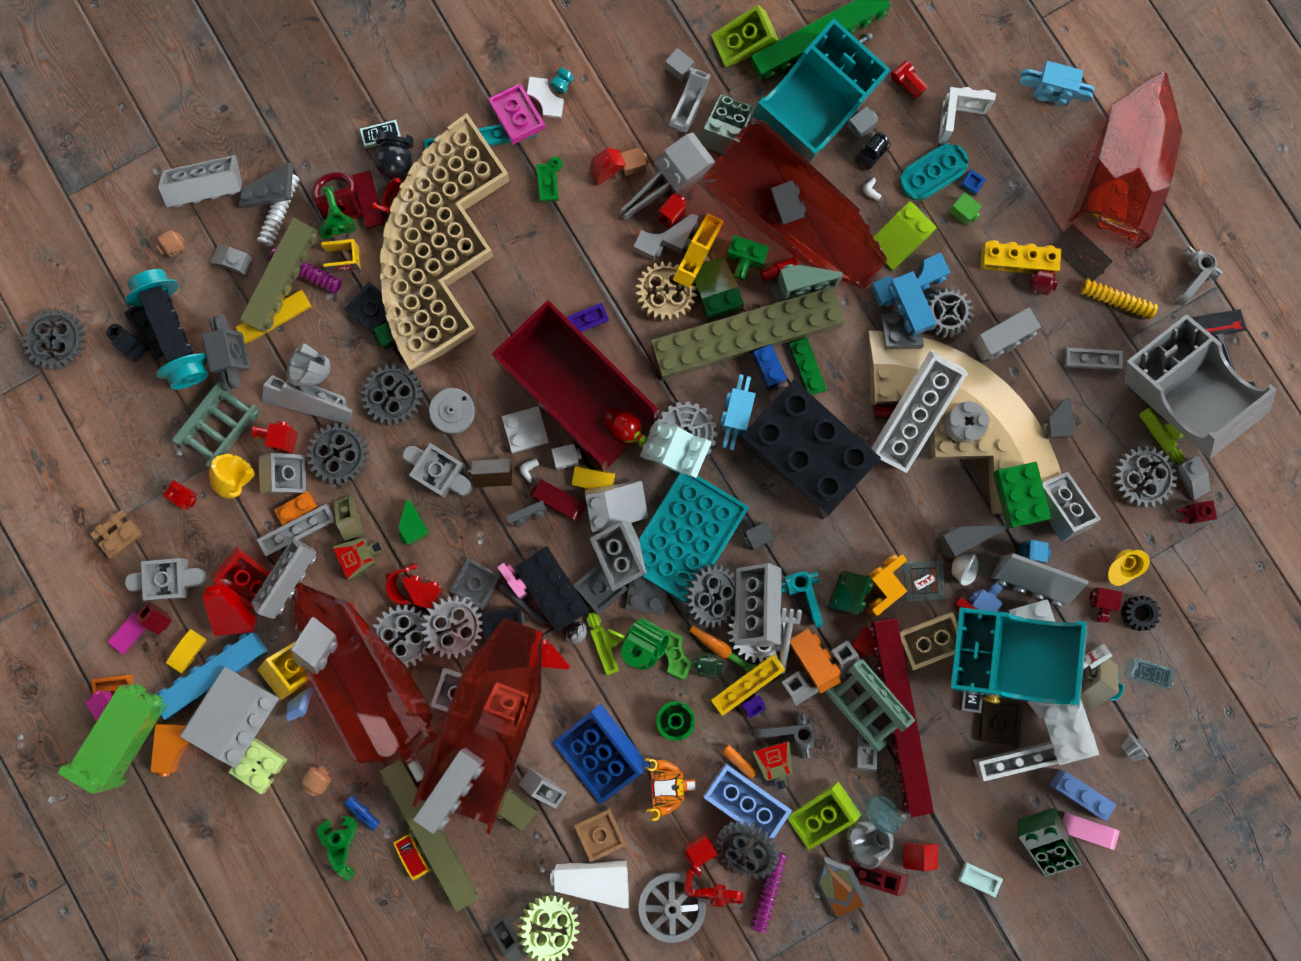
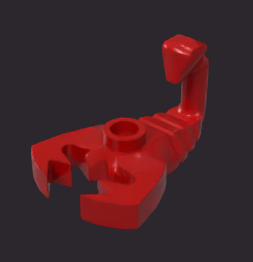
(718, 895)

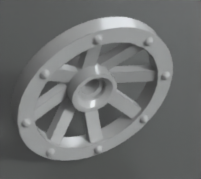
(671, 901)

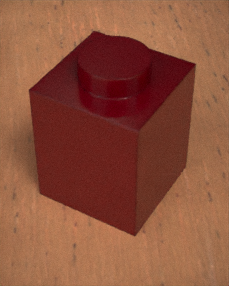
(154, 618)

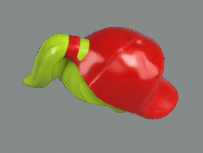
(624, 426)

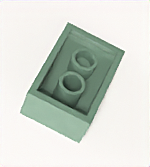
(802, 279)

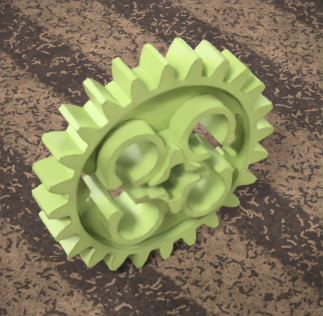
(546, 948)

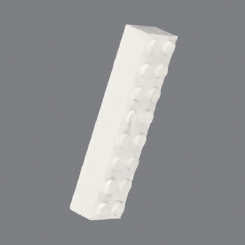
(1066, 725)

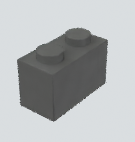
(787, 202)

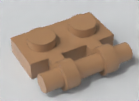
(121, 538)

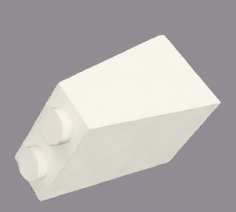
(594, 881)

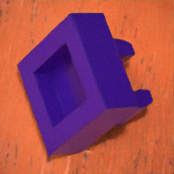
(754, 706)

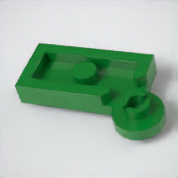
(548, 179)

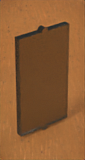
(1082, 253)

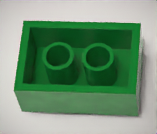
(1021, 495)

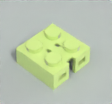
(269, 762)

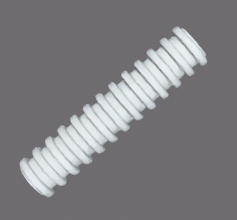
(274, 218)

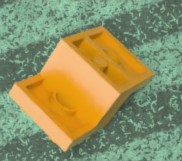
(886, 585)

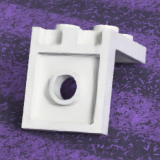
(963, 100)

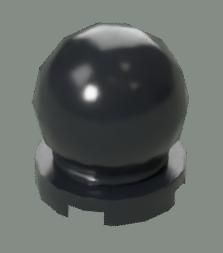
(392, 156)

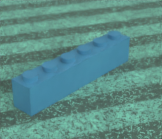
(197, 684)

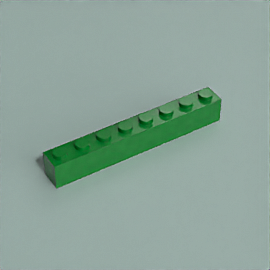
(788, 50)

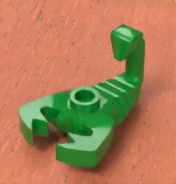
(336, 221)
(338, 845)

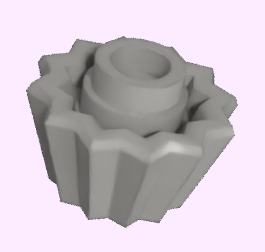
(1134, 748)

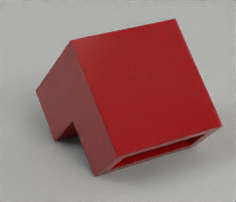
(920, 856)

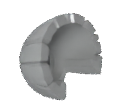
(307, 367)
(868, 844)

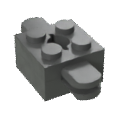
(225, 352)

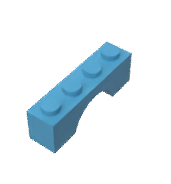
(931, 270)

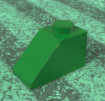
(412, 525)

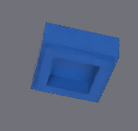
(972, 182)

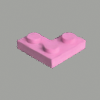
(517, 585)

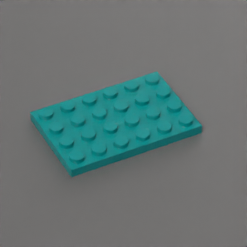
(688, 532)

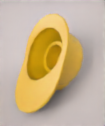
(1128, 566)

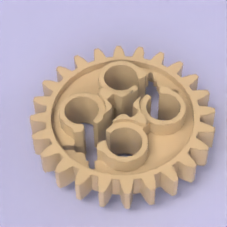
(668, 307)

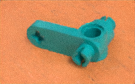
(789, 586)

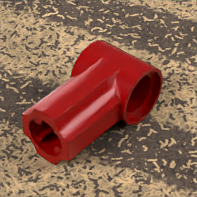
(906, 76)

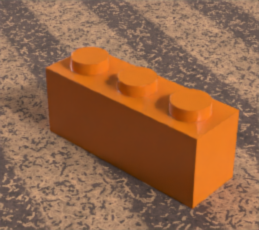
(815, 660)

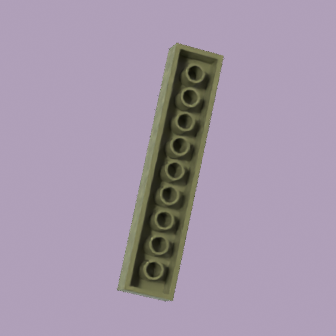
(747, 332)

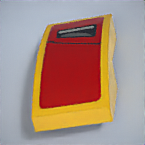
(411, 857)

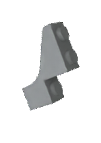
(689, 103)
(675, 238)

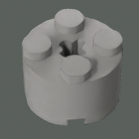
(977, 424)

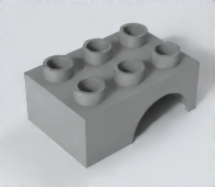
(1195, 387)

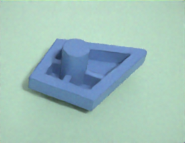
(298, 706)

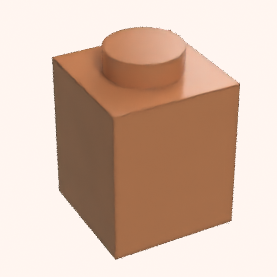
(635, 161)

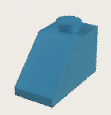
(1035, 551)

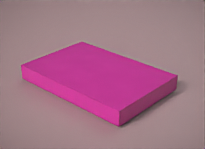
(516, 113)

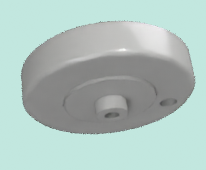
(452, 411)

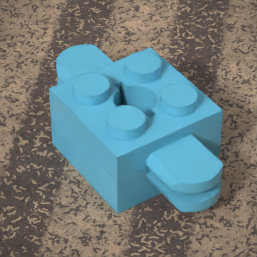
(1057, 84)
(739, 408)

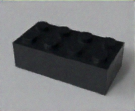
(552, 589)

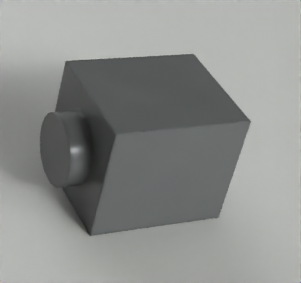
(758, 536)

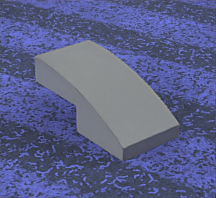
(866, 755)

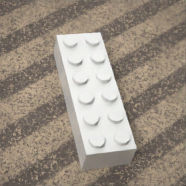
(919, 411)

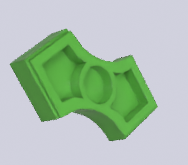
(678, 663)

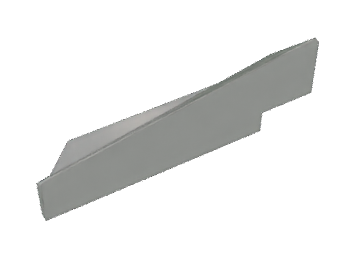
(306, 399)

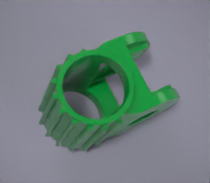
(645, 637)

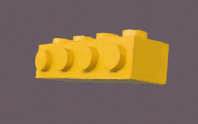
(1019, 258)

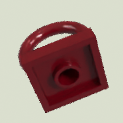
(344, 198)

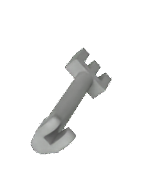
(790, 620)

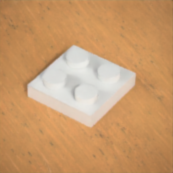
(525, 429)

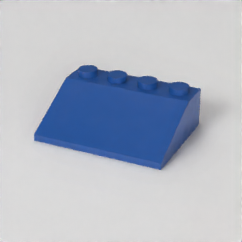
(601, 754)

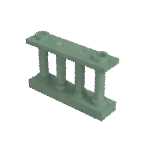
(209, 407)
(881, 694)

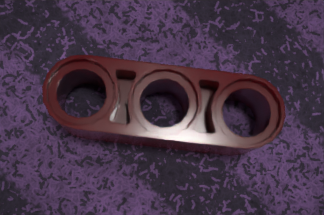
(558, 500)

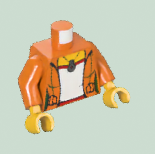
(667, 787)

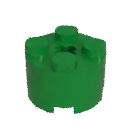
(686, 720)

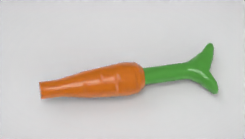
(720, 648)

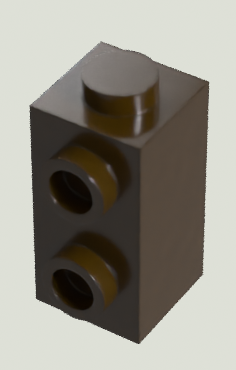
(491, 473)

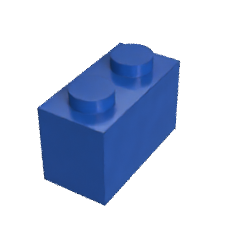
(769, 367)

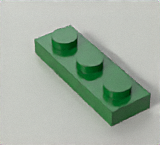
(807, 366)

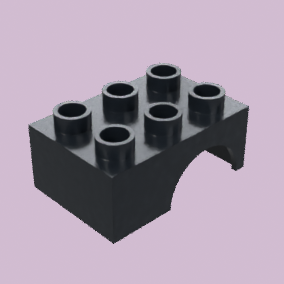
(809, 448)

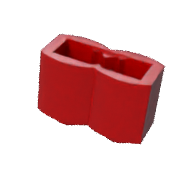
(672, 210)

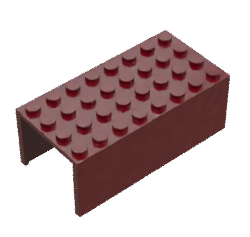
(572, 382)

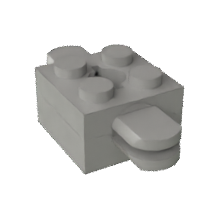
(437, 470)
(165, 579)

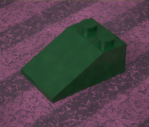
(717, 289)

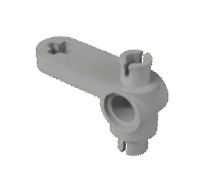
(1194, 261)

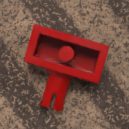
(278, 436)

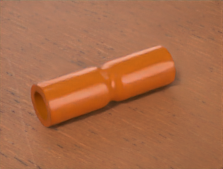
(742, 764)

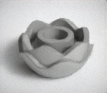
(576, 632)

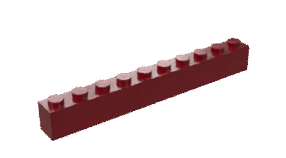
(905, 744)

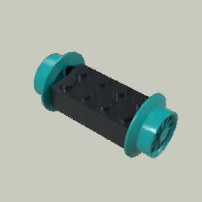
(153, 292)

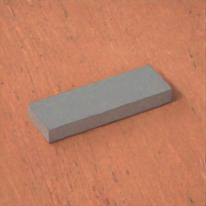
(1093, 359)

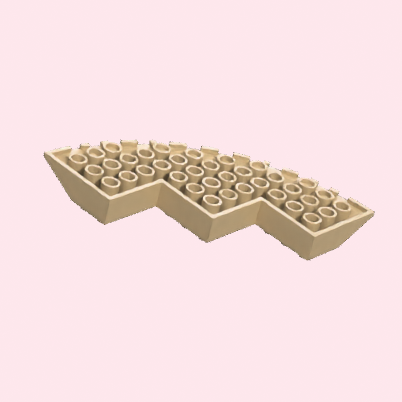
(428, 239)
(1013, 430)

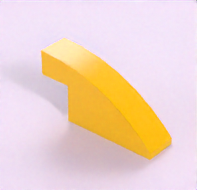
(698, 250)

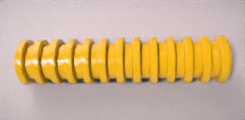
(1119, 299)

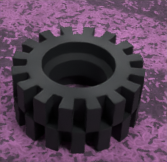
(1152, 610)

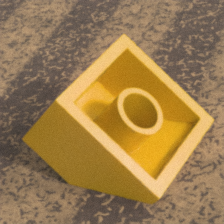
(283, 673)

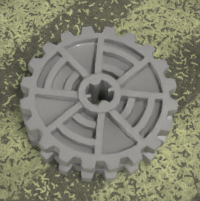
(693, 419)

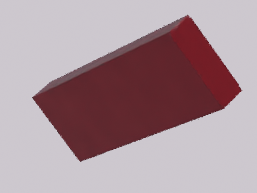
(367, 195)

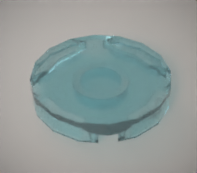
(883, 815)

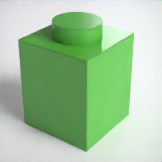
(966, 209)

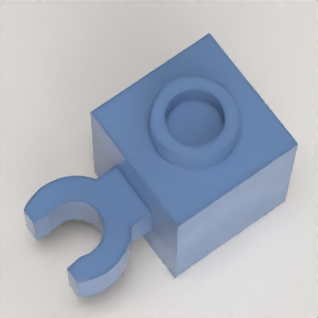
(986, 600)

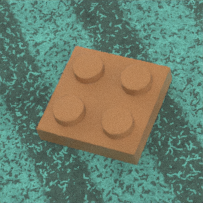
(600, 835)

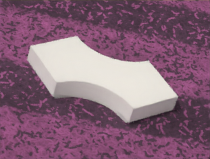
(539, 90)

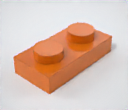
(296, 508)

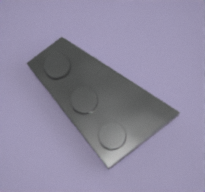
(268, 189)

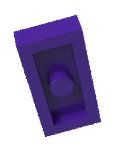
(589, 318)

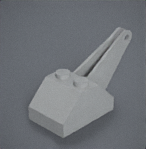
(678, 168)

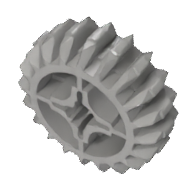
(953, 317)

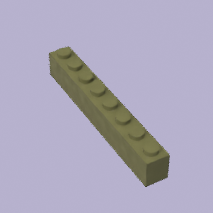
(436, 846)

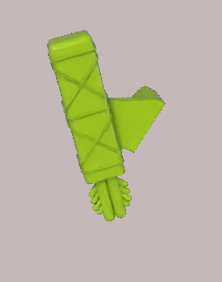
(1163, 434)
(604, 642)

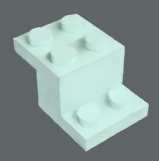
(675, 449)

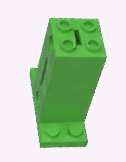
(115, 739)

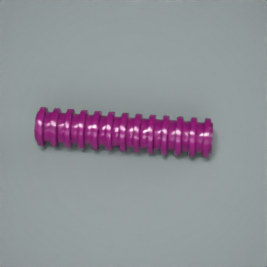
(316, 276)
(767, 896)

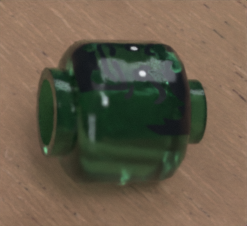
(708, 665)

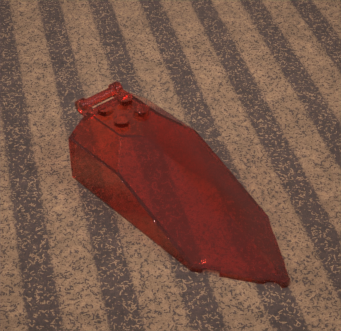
(1133, 162)
(364, 684)

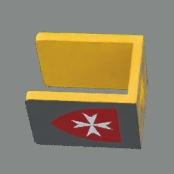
(341, 245)

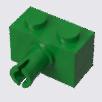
(747, 254)

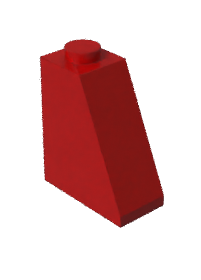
(227, 611)

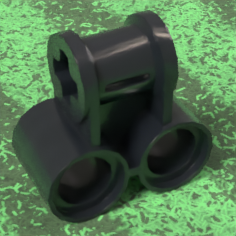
(873, 150)
(126, 342)

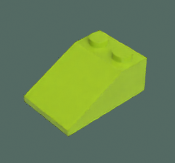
(744, 36)
(904, 234)
(824, 816)

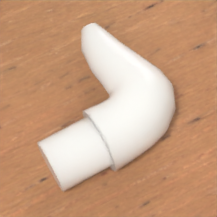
(871, 193)
(524, 469)

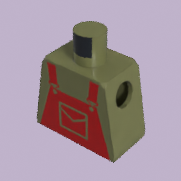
(357, 557)
(774, 762)

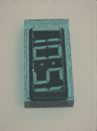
(1153, 674)

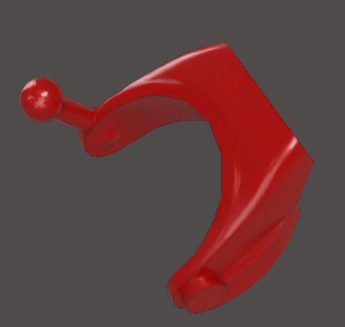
(394, 187)
(391, 587)

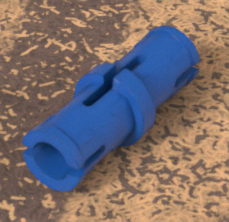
(362, 813)

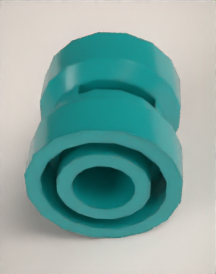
(562, 80)

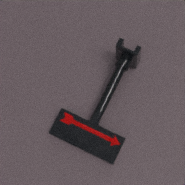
(1222, 324)

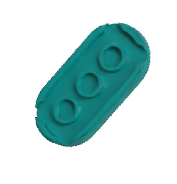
(934, 171)

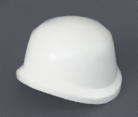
(965, 568)

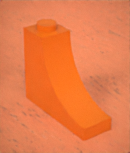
(167, 748)

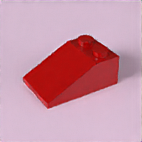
(241, 575)

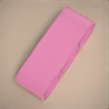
(1091, 831)

